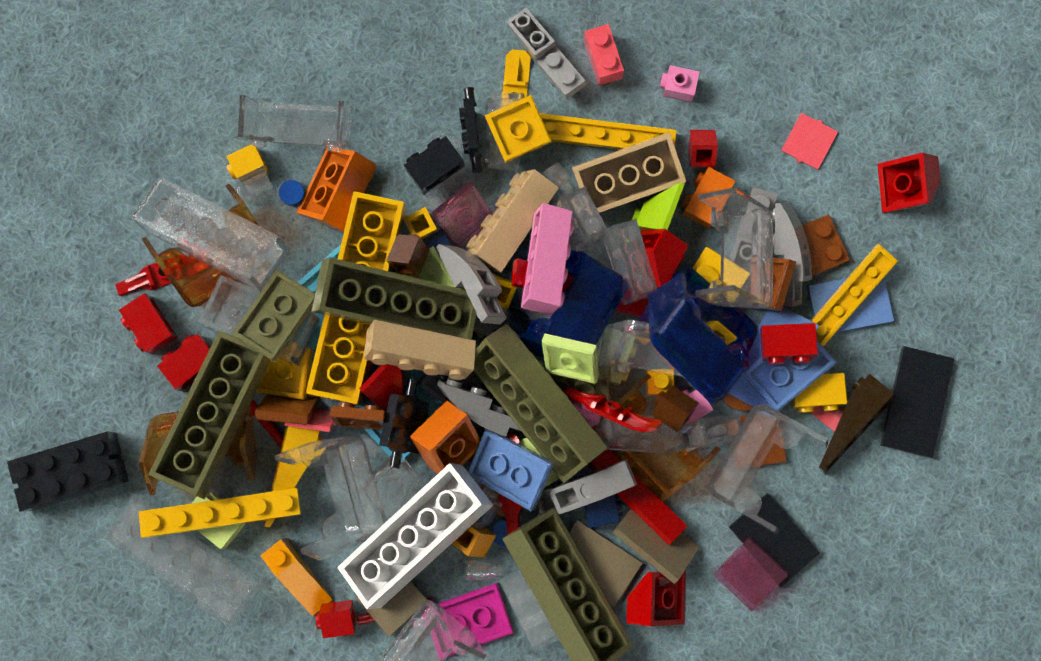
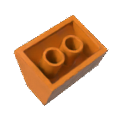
(333, 186)

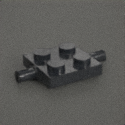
(468, 123)
(402, 419)

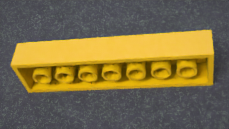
(339, 355)

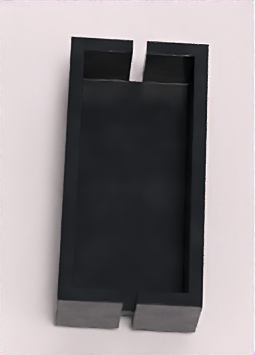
(67, 471)

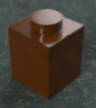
(408, 255)
(674, 408)

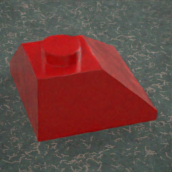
(908, 181)
(382, 383)
(657, 601)

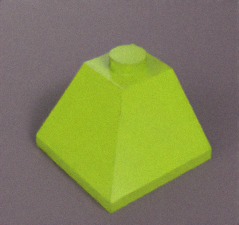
(658, 210)

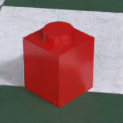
(702, 148)
(336, 619)

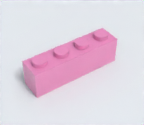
(547, 259)

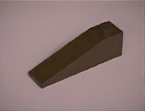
(863, 408)

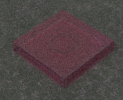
(462, 215)
(750, 574)

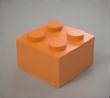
(446, 438)

